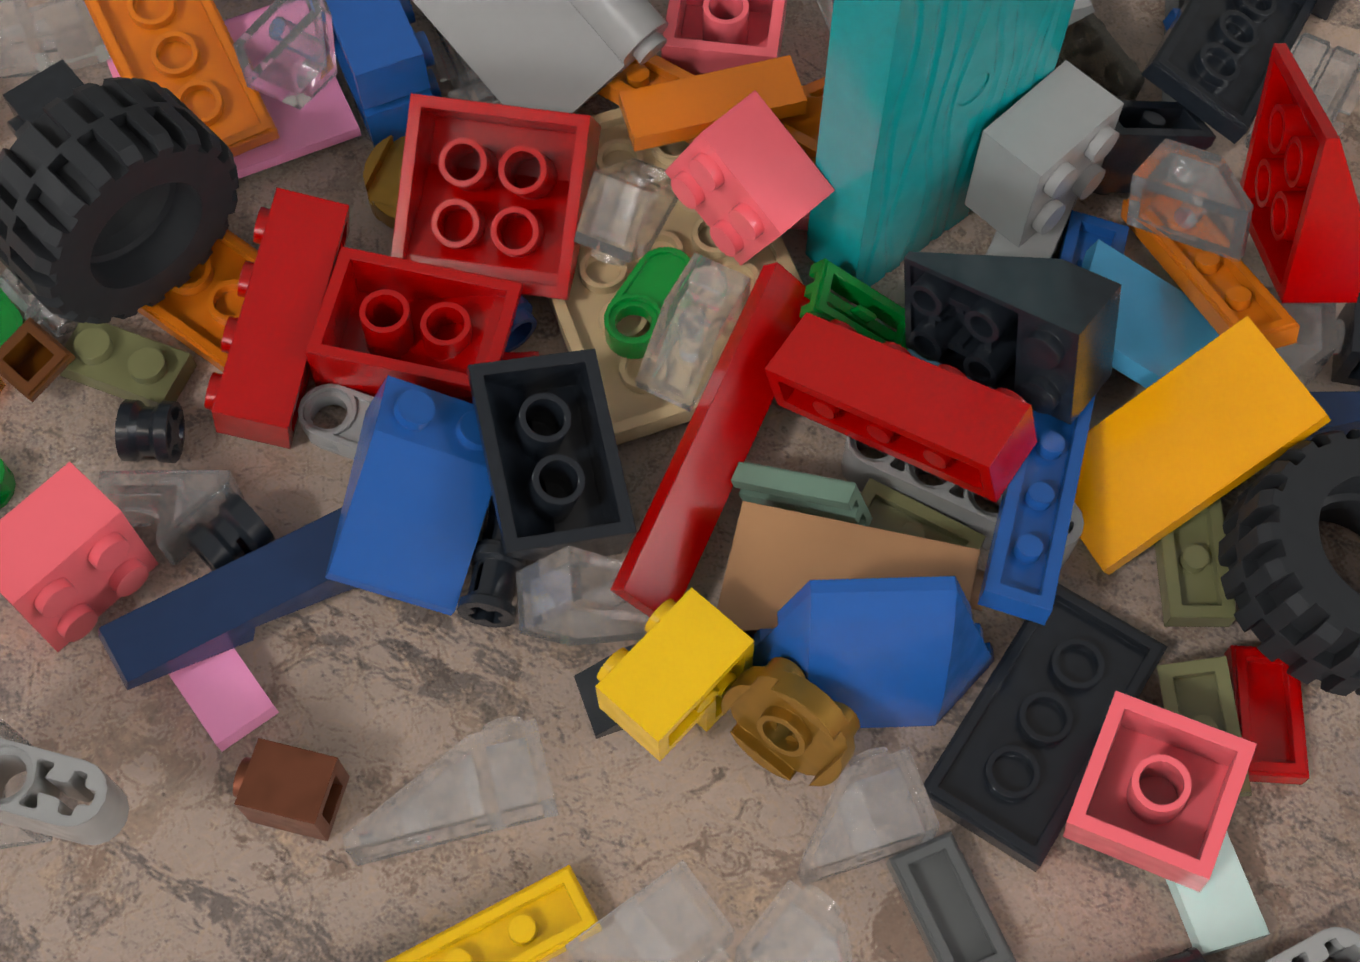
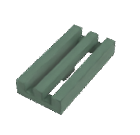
(801, 493)

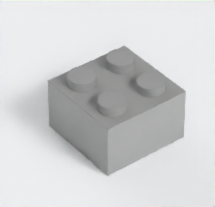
(1043, 154)

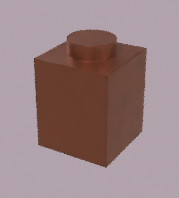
(290, 789)

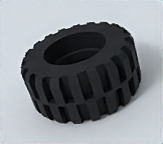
(112, 199)
(1280, 567)

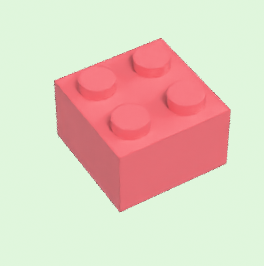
(722, 33)
(747, 179)
(69, 557)
(1159, 791)

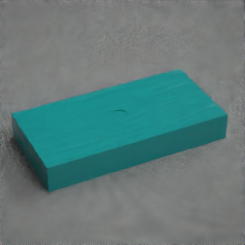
(907, 115)

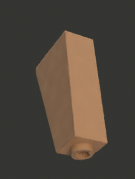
(784, 549)

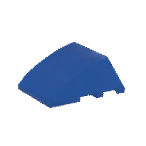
(882, 645)

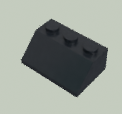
(551, 455)

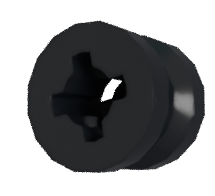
(149, 431)

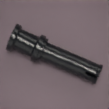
(491, 580)

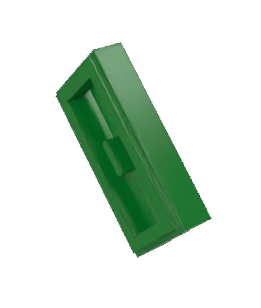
(869, 304)

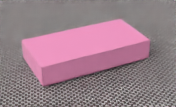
(224, 697)

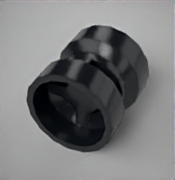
(230, 534)

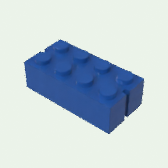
(382, 61)

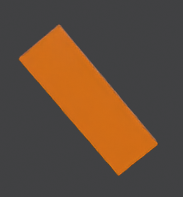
(689, 105)

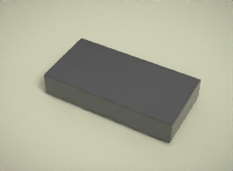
(948, 903)

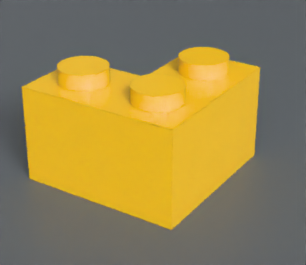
(674, 673)

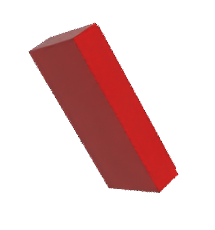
(1269, 715)

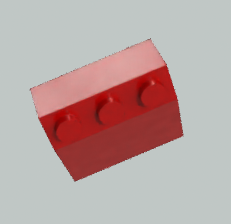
(495, 190)
(1301, 192)

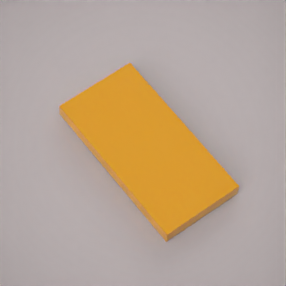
(1189, 442)

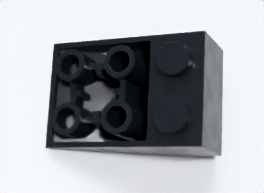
(1015, 324)

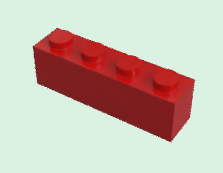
(282, 298)
(903, 405)

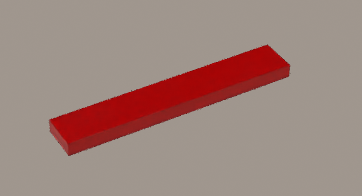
(711, 448)

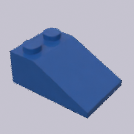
(413, 498)

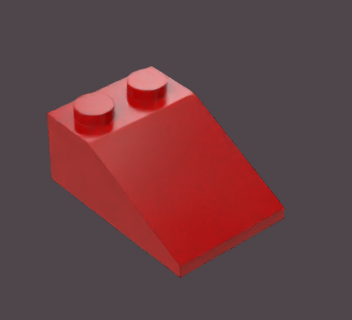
(408, 324)

